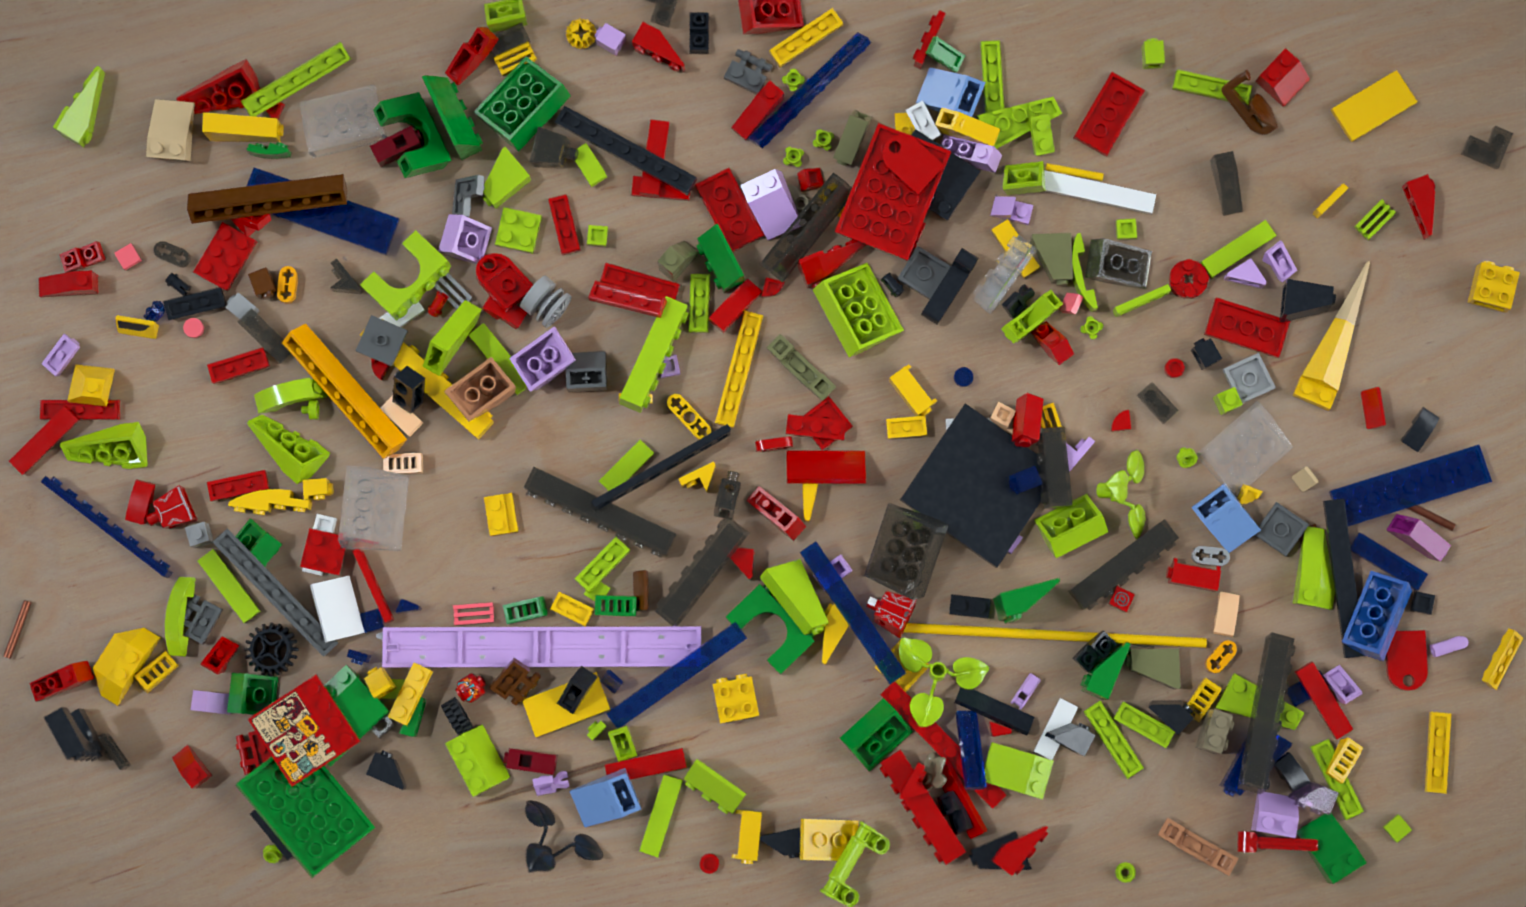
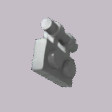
(746, 77)
(204, 620)

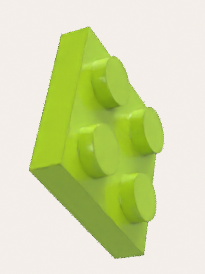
(518, 230)

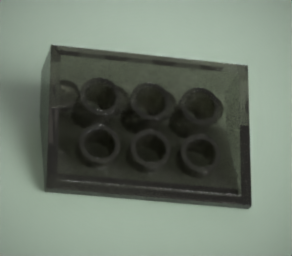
(906, 551)

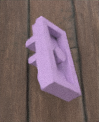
(61, 355)

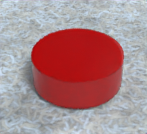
(1174, 368)
(709, 863)

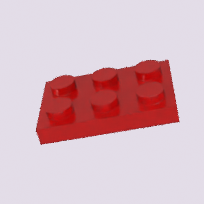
(225, 257)

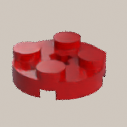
(1177, 278)

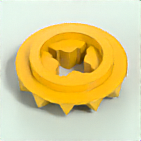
(587, 39)

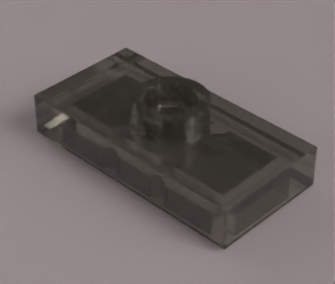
(113, 751)

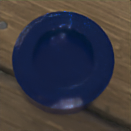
(963, 377)

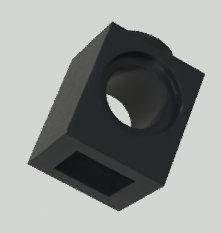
(1205, 353)

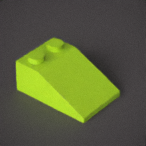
(1017, 770)

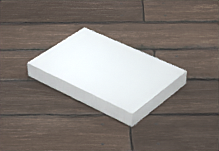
(337, 609)

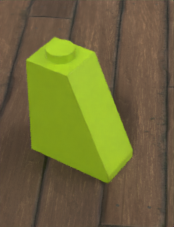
(504, 179)

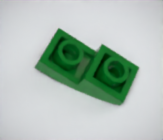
(274, 151)

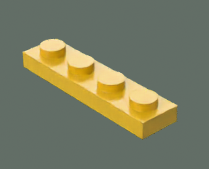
(806, 37)
(1438, 752)

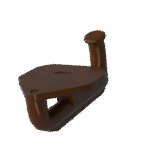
(1257, 103)

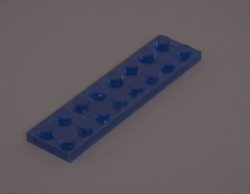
(345, 222)
(1413, 485)

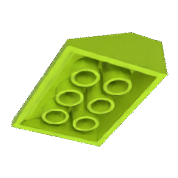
(857, 309)

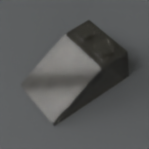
(1118, 263)

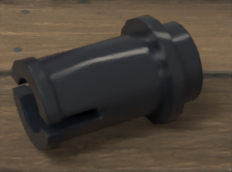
(176, 283)
(893, 286)

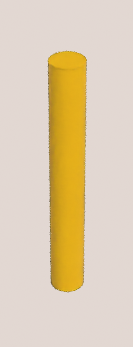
(1074, 171)

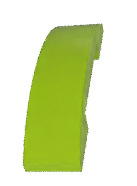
(1088, 296)
(175, 616)

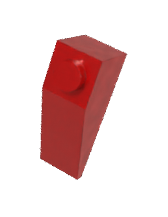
(758, 110)
(1421, 199)
(69, 284)
(776, 513)

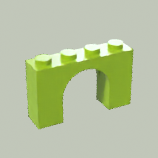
(397, 300)

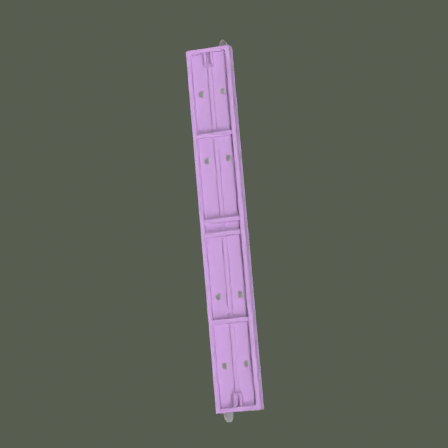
(537, 646)

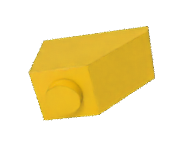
(379, 682)

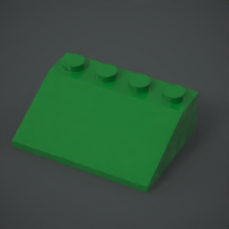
(522, 103)
(453, 116)
(1013, 603)
(355, 702)

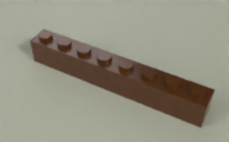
(267, 198)

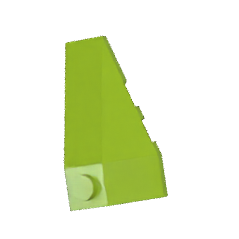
(114, 445)
(1314, 575)

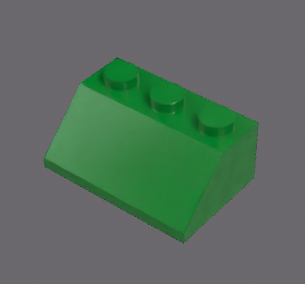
(720, 259)
(876, 734)

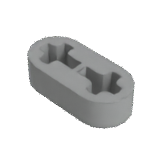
(1209, 560)

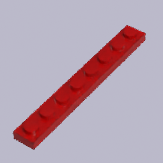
(937, 739)

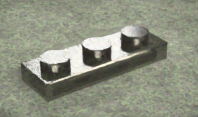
(264, 335)

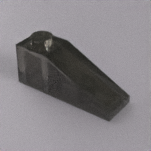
(1227, 182)

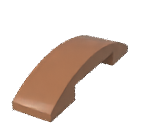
(1197, 847)

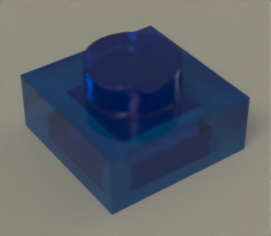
(372, 620)
(358, 657)

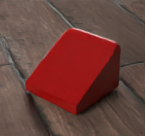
(810, 179)
(997, 730)

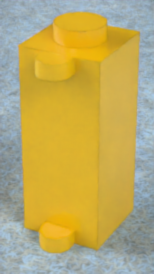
(911, 392)
(748, 836)

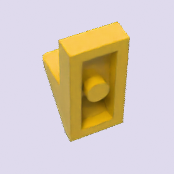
(703, 474)

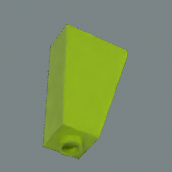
(451, 337)
(796, 595)

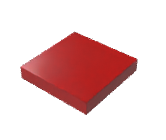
(828, 410)

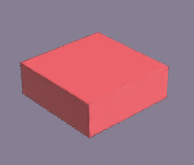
(128, 256)
(1071, 303)

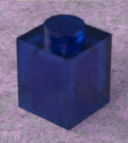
(1025, 480)

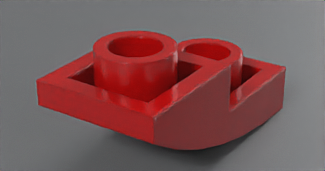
(82, 257)
(512, 317)
(139, 502)

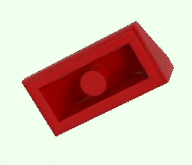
(1373, 408)

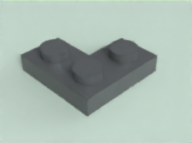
(465, 190)

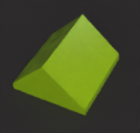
(504, 14)
(1024, 178)

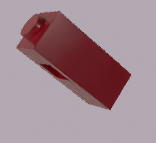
(396, 145)
(530, 761)

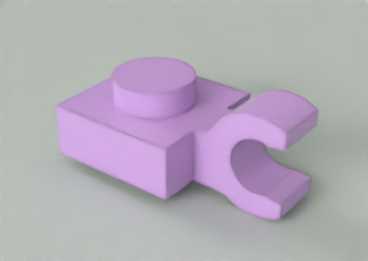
(548, 784)

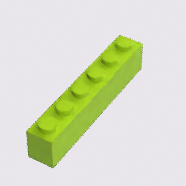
(652, 356)

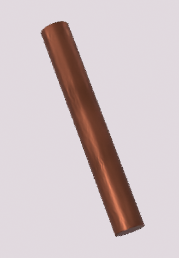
(1433, 517)
(17, 629)

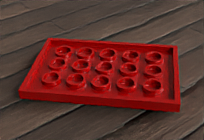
(883, 208)

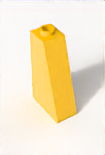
(241, 128)

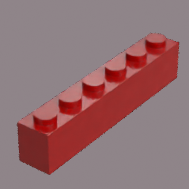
(923, 809)

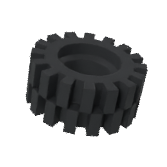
(457, 716)

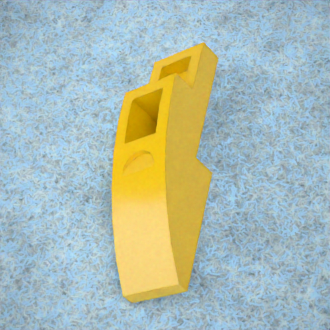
(263, 500)

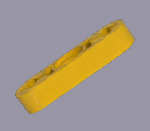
(683, 403)

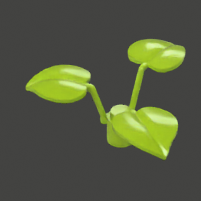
(1117, 488)
(925, 707)

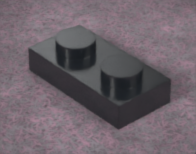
(969, 606)

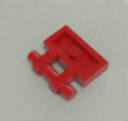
(259, 751)

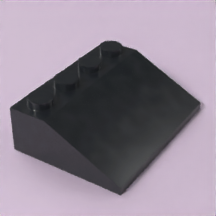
(954, 183)

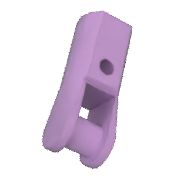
(1448, 646)
(1027, 688)

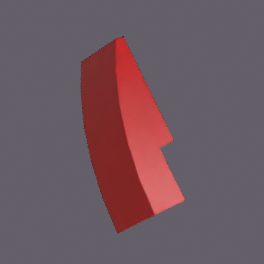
(471, 55)
(735, 305)

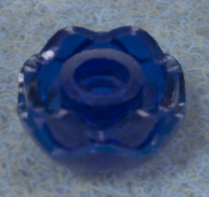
(154, 312)

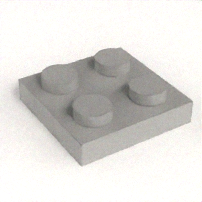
(1249, 378)

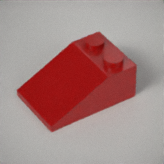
(770, 15)

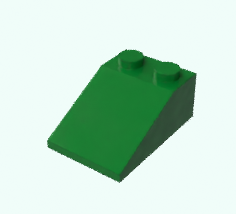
(1102, 678)
(1336, 851)

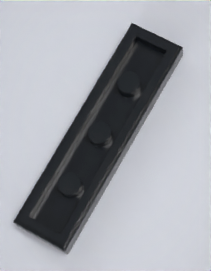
(995, 710)

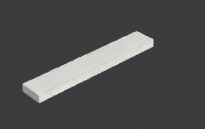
(1099, 192)

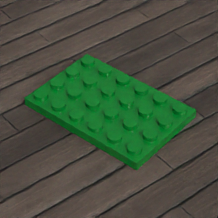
(310, 818)

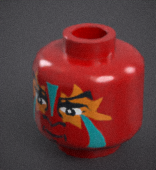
(470, 688)

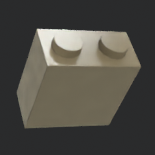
(1215, 731)

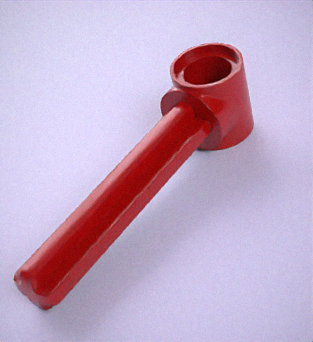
(1251, 842)

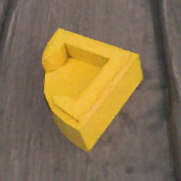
(1248, 494)

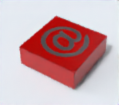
(1121, 599)

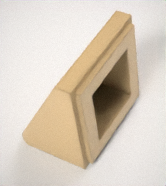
(1304, 479)

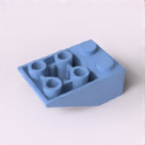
(950, 91)
(1226, 518)
(606, 798)

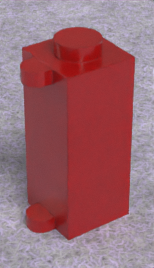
(1027, 420)
(1193, 576)

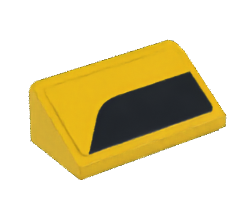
(136, 327)

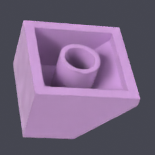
(464, 238)
(1275, 815)

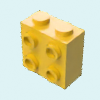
(1493, 286)
(735, 698)

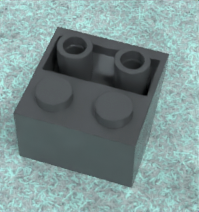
(587, 372)

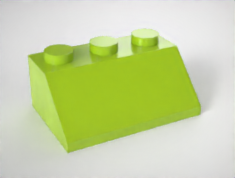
(1071, 526)
(477, 760)
(714, 787)

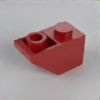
(1053, 342)

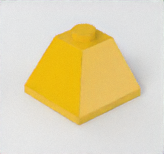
(91, 385)

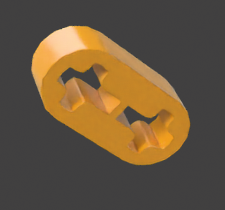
(292, 285)
(1224, 659)

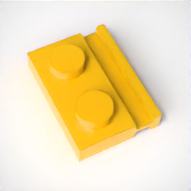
(501, 514)

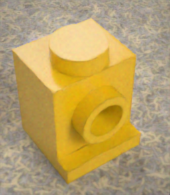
(317, 489)

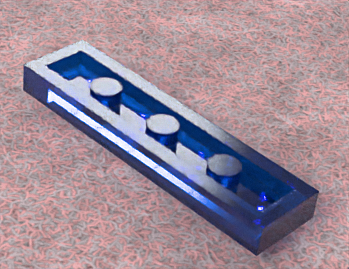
(1388, 561)
(971, 750)

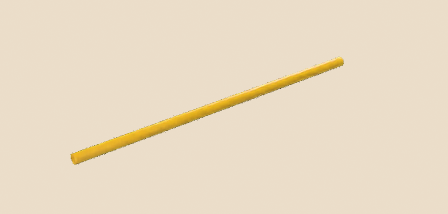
(1052, 635)

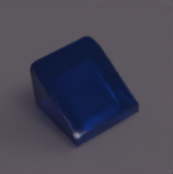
(406, 606)
(612, 681)

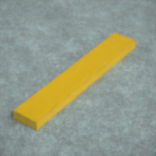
(739, 369)

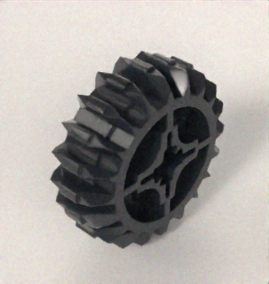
(256, 660)

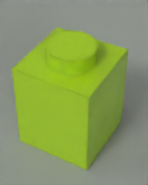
(1153, 54)
(1227, 401)

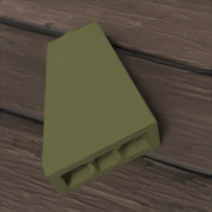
(852, 137)
(1055, 256)
(676, 260)
(1156, 664)

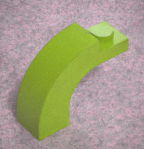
(1032, 317)
(288, 393)

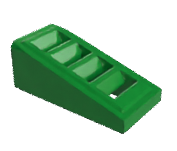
(541, 605)
(632, 605)
(414, 724)

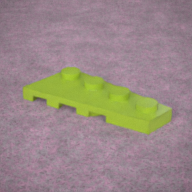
(1014, 120)
(1239, 699)

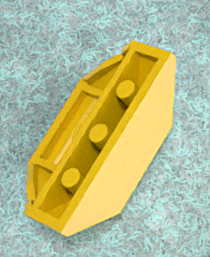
(122, 661)

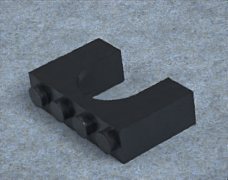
(75, 734)

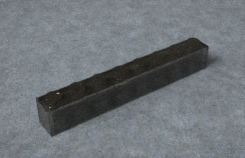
(608, 518)
(1266, 713)

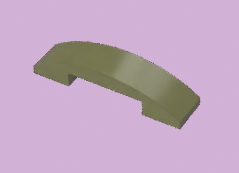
(800, 367)

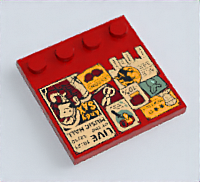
(304, 730)

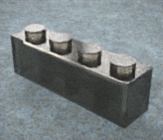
(1054, 468)

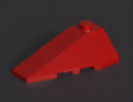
(822, 265)

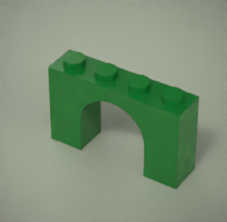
(413, 111)
(761, 602)

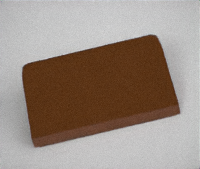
(641, 590)

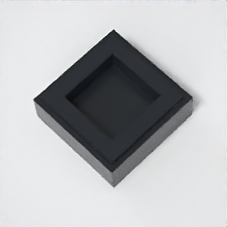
(1422, 603)

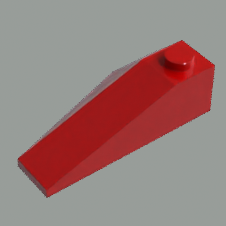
(224, 89)

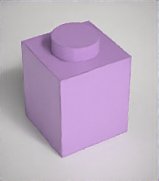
(610, 39)

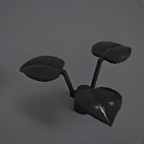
(540, 856)

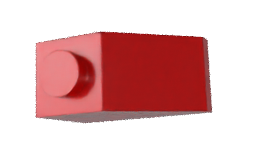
(191, 767)

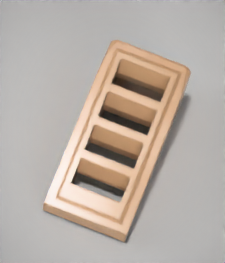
(418, 463)

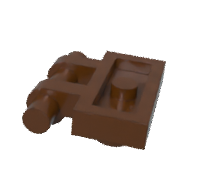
(510, 678)

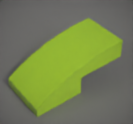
(590, 166)

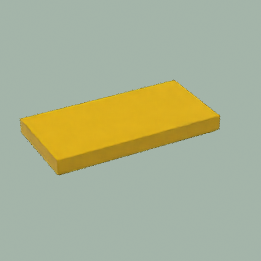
(1373, 106)
(548, 716)

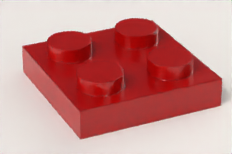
(323, 552)

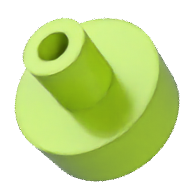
(312, 409)
(1186, 457)

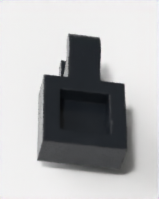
(1017, 301)

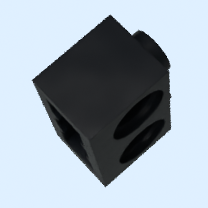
(408, 389)

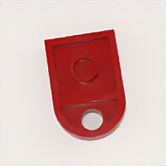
(913, 162)
(503, 281)
(1407, 657)

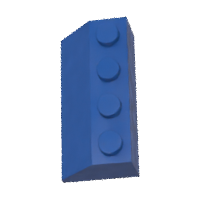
(1377, 615)

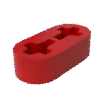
(773, 444)

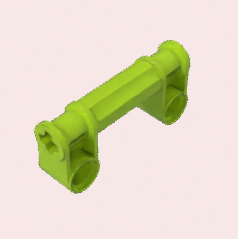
(835, 886)

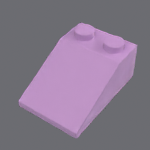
(771, 203)
(542, 360)

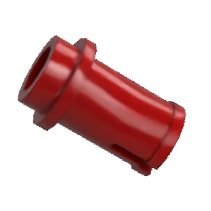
(437, 304)

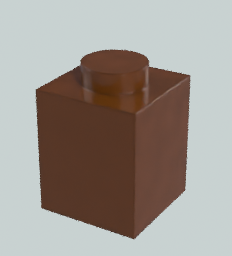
(263, 283)

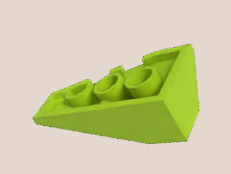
(78, 120)
(292, 453)

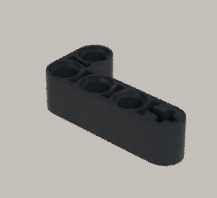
(950, 286)

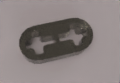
(170, 257)

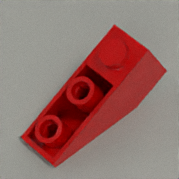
(652, 42)
(61, 680)
(1014, 852)

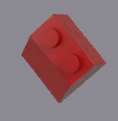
(1283, 77)

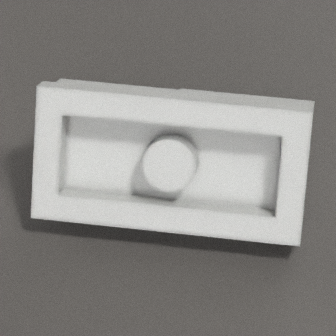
(922, 120)

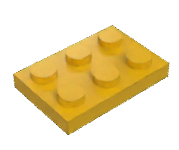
(825, 838)

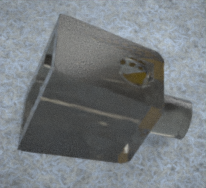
(551, 150)
(727, 501)

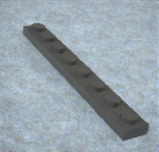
(273, 590)

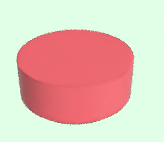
(193, 328)

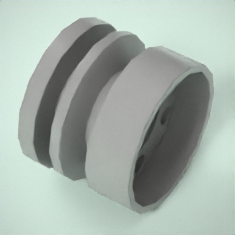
(542, 299)

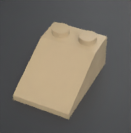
(171, 130)

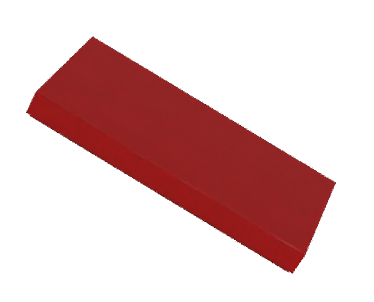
(1109, 114)
(729, 209)
(1246, 327)
(826, 467)

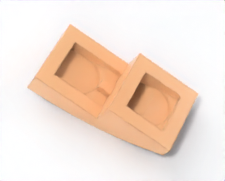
(1003, 417)
(407, 422)
(1226, 614)

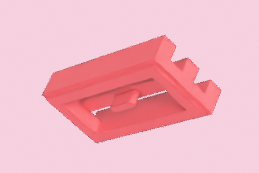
(477, 613)

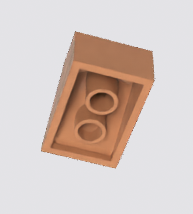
(481, 390)

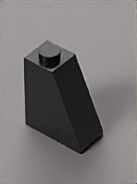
(1305, 299)
(984, 853)

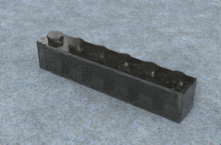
(807, 227)
(1124, 564)
(701, 572)

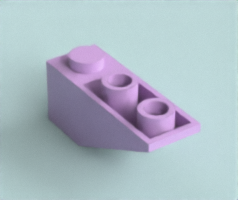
(977, 154)

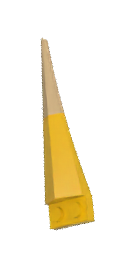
(1325, 369)

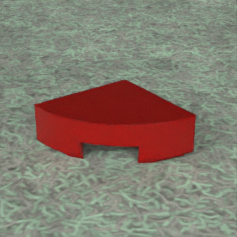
(276, 110)
(772, 287)
(379, 368)
(1121, 422)

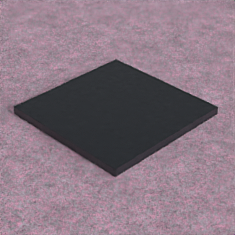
(970, 488)

